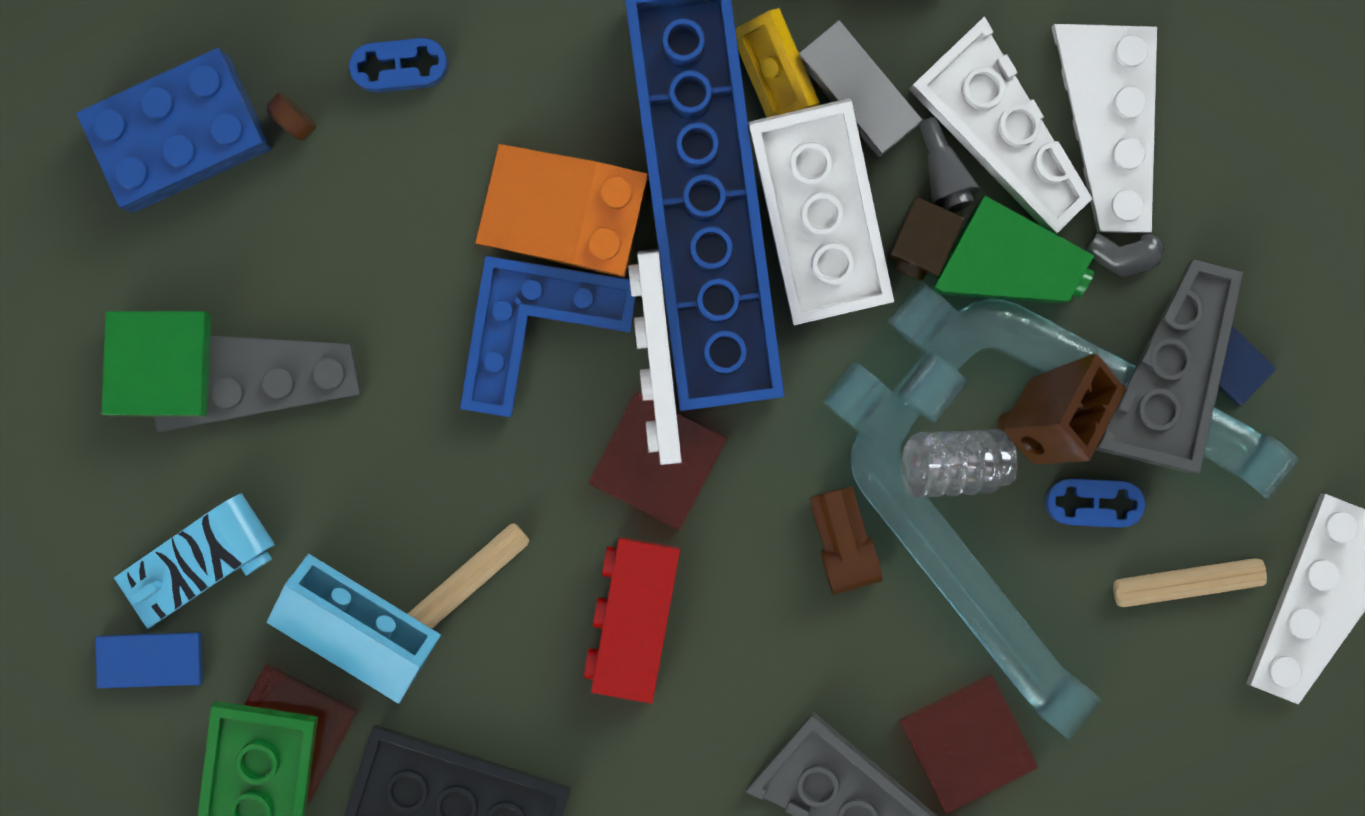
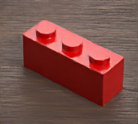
(632, 619)

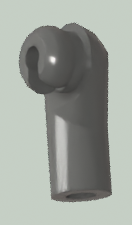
(1128, 259)

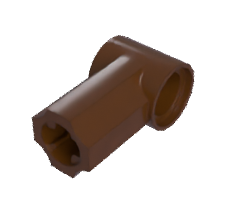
(847, 552)

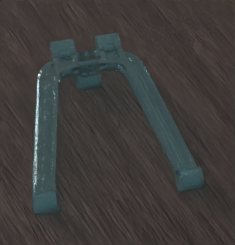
(928, 389)

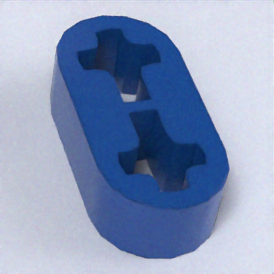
(398, 52)
(1094, 490)

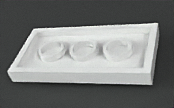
(821, 211)

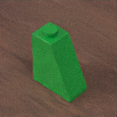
(1012, 260)

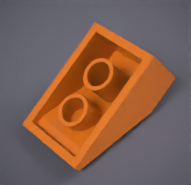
(563, 210)

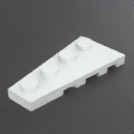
(1317, 602)

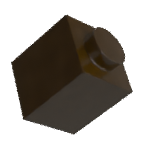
(924, 240)

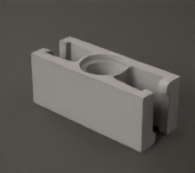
(847, 71)

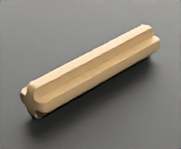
(470, 576)
(1189, 582)

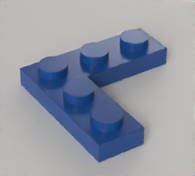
(507, 298)

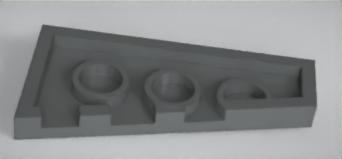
(271, 376)
(828, 776)

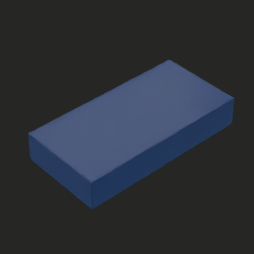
(149, 660)

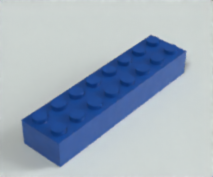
(705, 202)

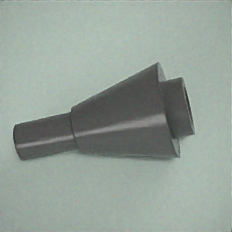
(949, 179)

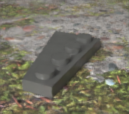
(1178, 376)

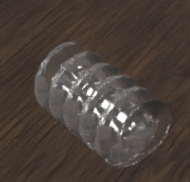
(958, 462)

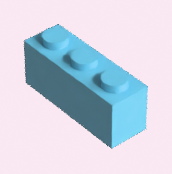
(353, 628)

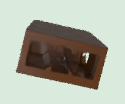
(1064, 412)

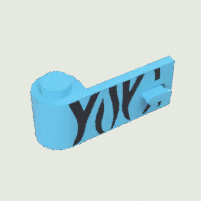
(196, 560)

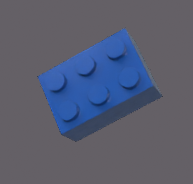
(174, 131)

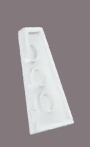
(1113, 111)
(993, 118)
(652, 334)

